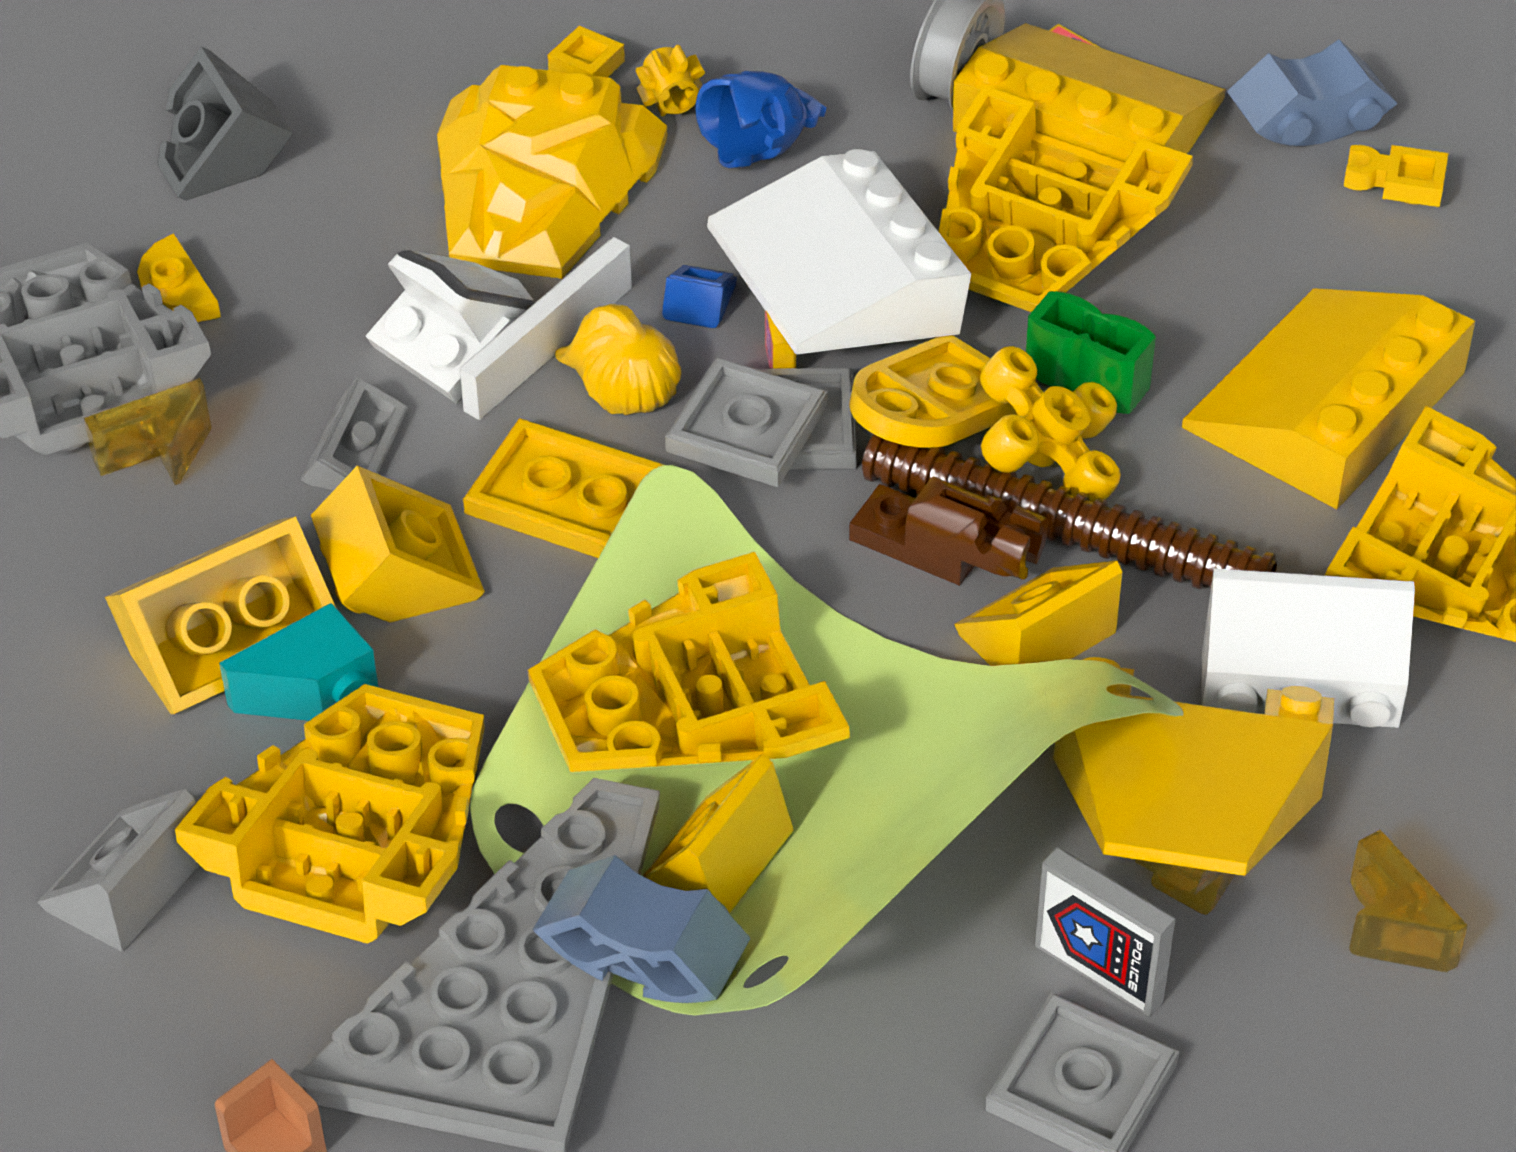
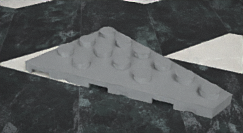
(490, 1020)

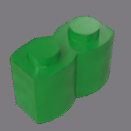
(1081, 345)

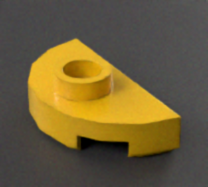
(177, 278)

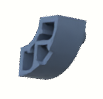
(1312, 97)
(643, 931)

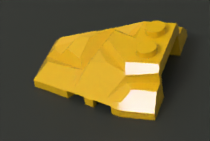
(539, 166)
(1040, 210)
(1445, 526)
(688, 681)
(350, 820)

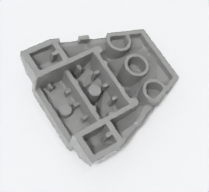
(84, 343)

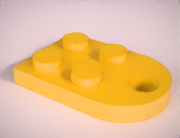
(926, 395)

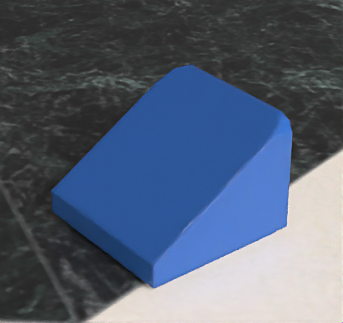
(697, 296)

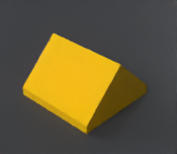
(1047, 616)
(728, 837)

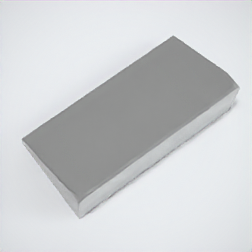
(355, 435)

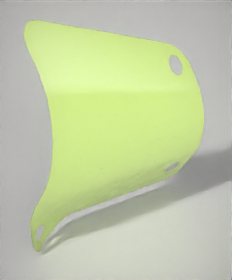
(866, 812)

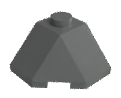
(219, 130)

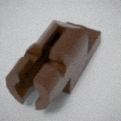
(950, 531)

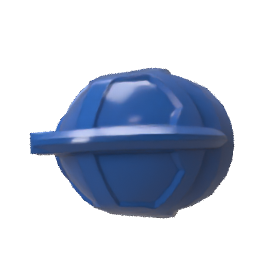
(753, 116)

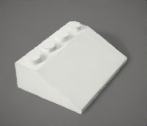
(844, 257)

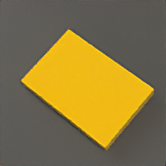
(556, 487)

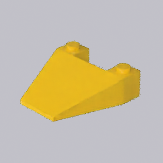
(1202, 784)

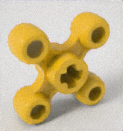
(1048, 425)

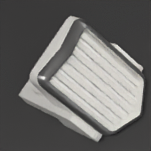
(445, 316)

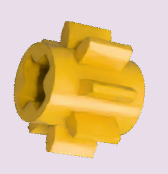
(670, 80)

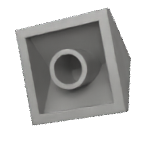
(125, 872)

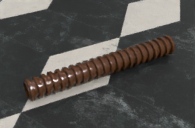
(1069, 516)

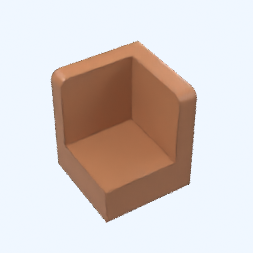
(269, 1114)

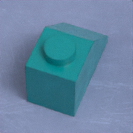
(299, 668)

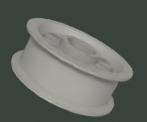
(949, 40)

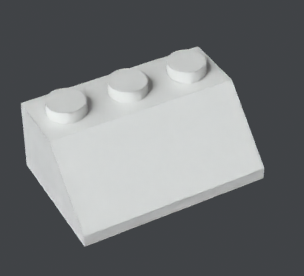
(1309, 632)

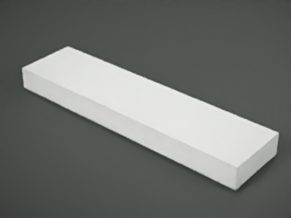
(544, 328)

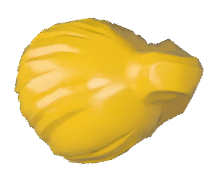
(622, 362)

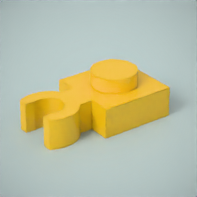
(1405, 174)

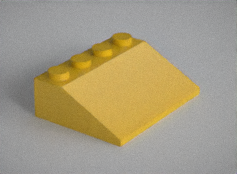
(1089, 92)
(1335, 387)

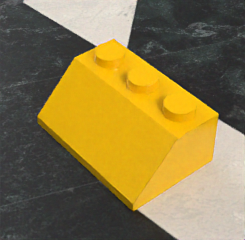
(215, 607)

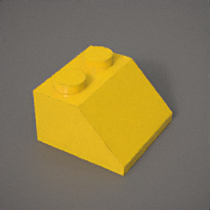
(393, 549)

